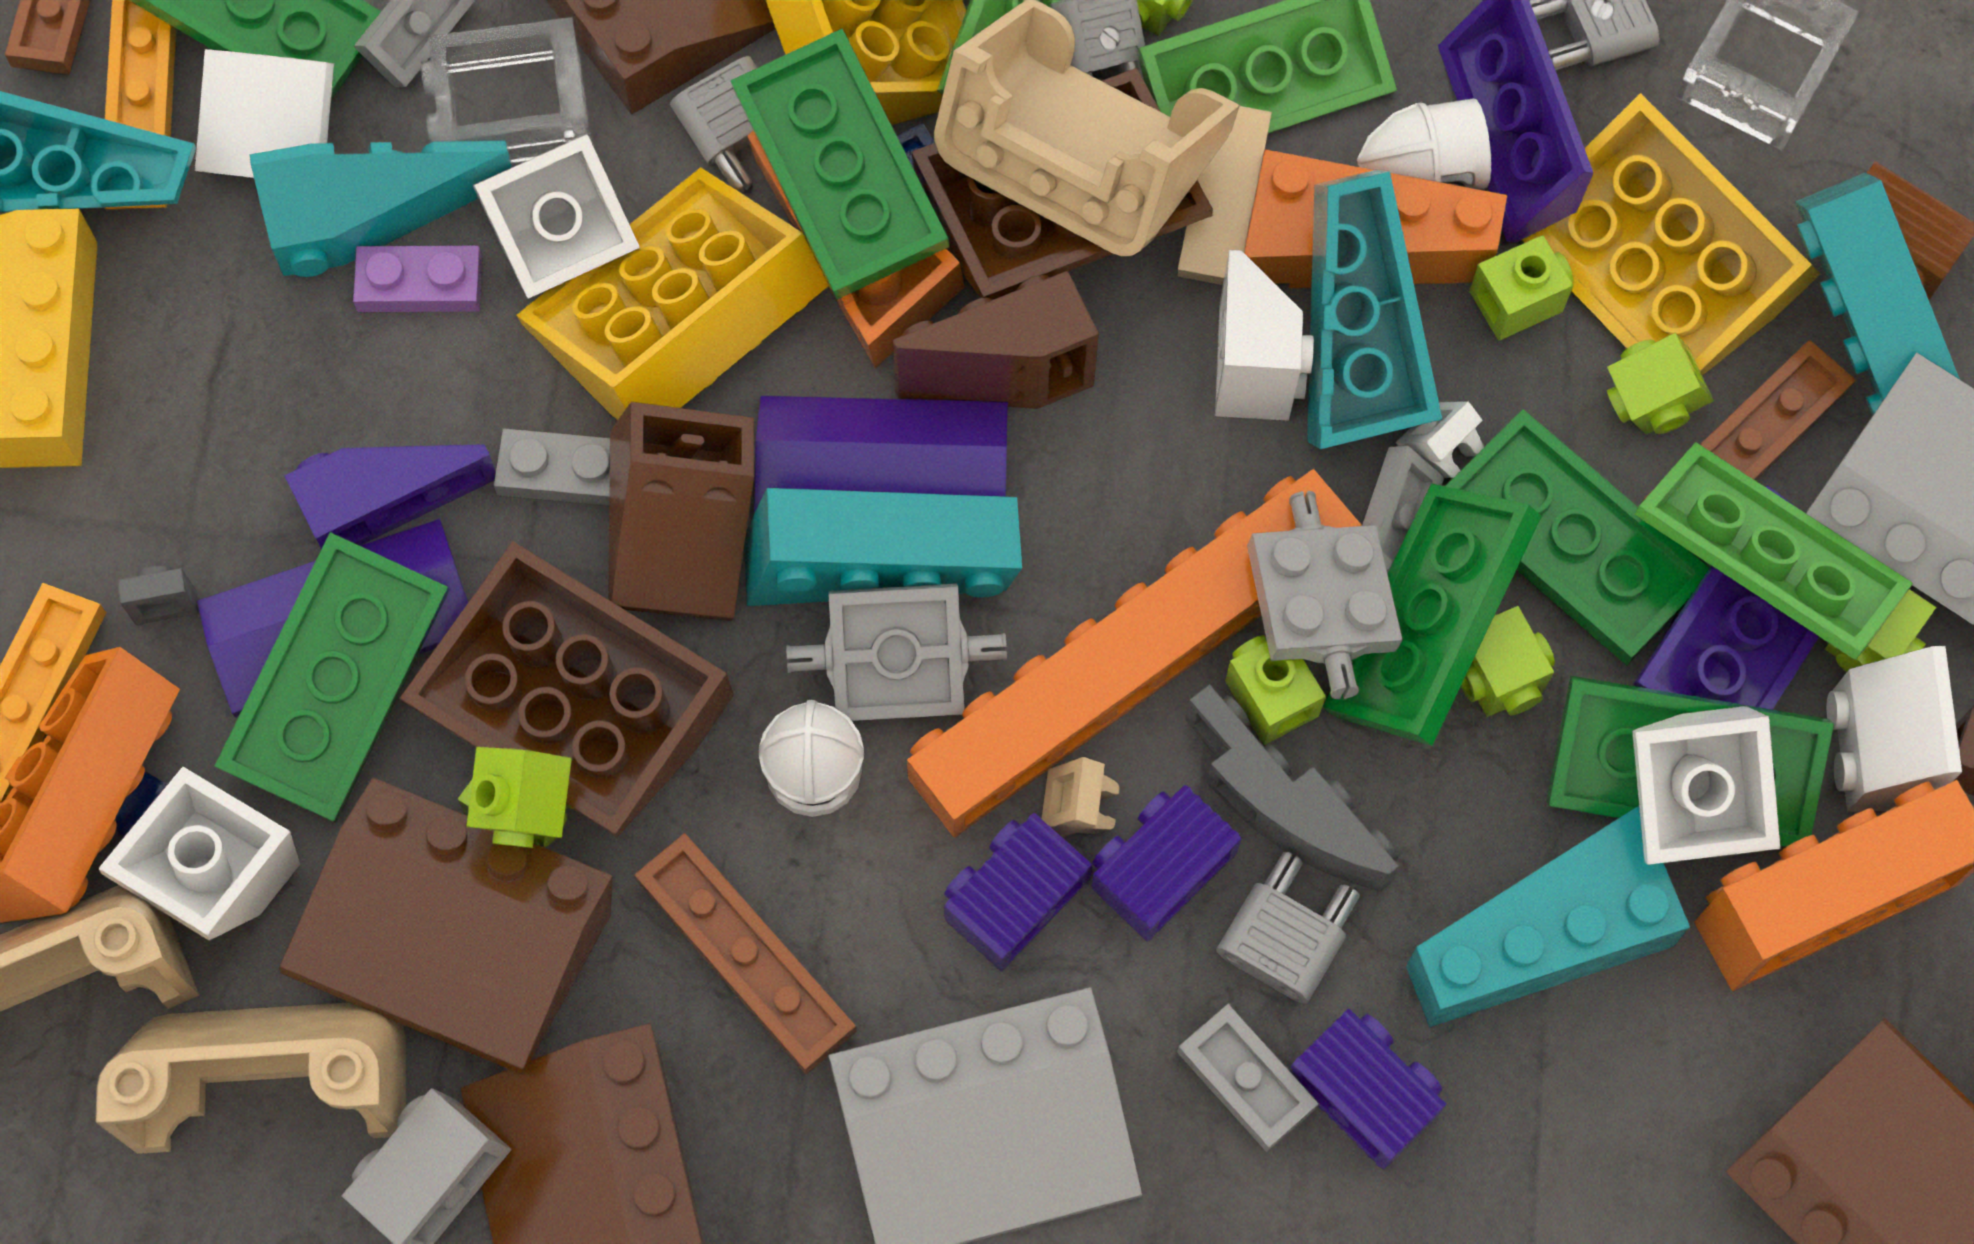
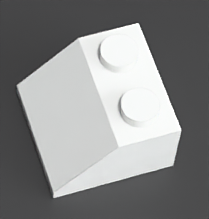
(556, 216)
(1259, 345)
(1894, 728)
(1706, 785)
(203, 857)

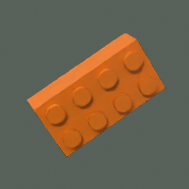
(1839, 885)

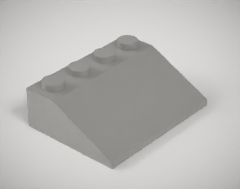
(1911, 486)
(987, 1124)

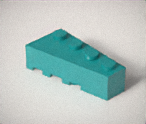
(1871, 281)
(1365, 321)
(849, 540)
(1552, 927)

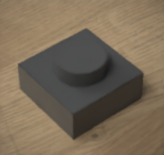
(157, 595)

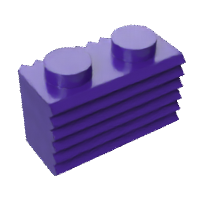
(1164, 860)
(1015, 890)
(1369, 1087)

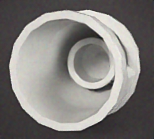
(1433, 144)
(811, 758)

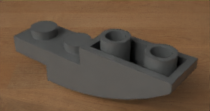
(1301, 816)

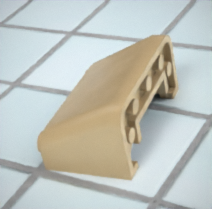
(1067, 140)
(101, 933)
(163, 1070)

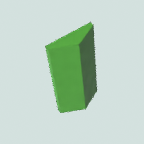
(1278, 59)
(1774, 550)

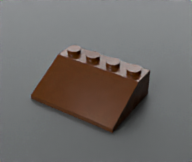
(661, 44)
(1008, 243)
(572, 677)
(448, 926)
(589, 1147)
(1869, 1153)

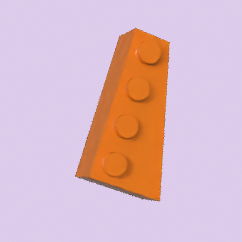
(1442, 224)
(892, 303)
(77, 781)

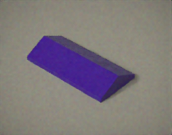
(1531, 131)
(881, 445)
(248, 619)
(1728, 646)

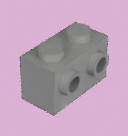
(425, 1170)

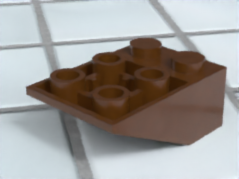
(1006, 349)
(678, 510)

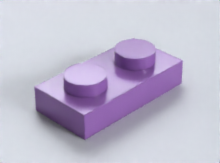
(418, 279)

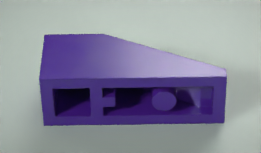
(382, 488)

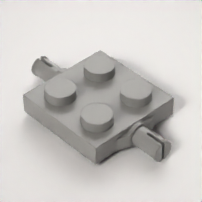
(1324, 594)
(896, 652)

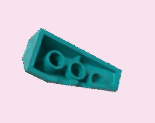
(83, 161)
(330, 203)

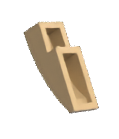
(1231, 189)

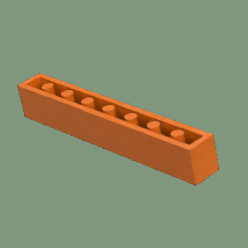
(1105, 666)

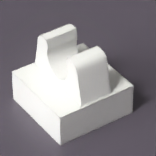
(1438, 438)

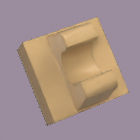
(1075, 795)

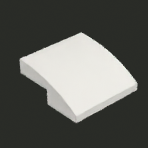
(259, 107)

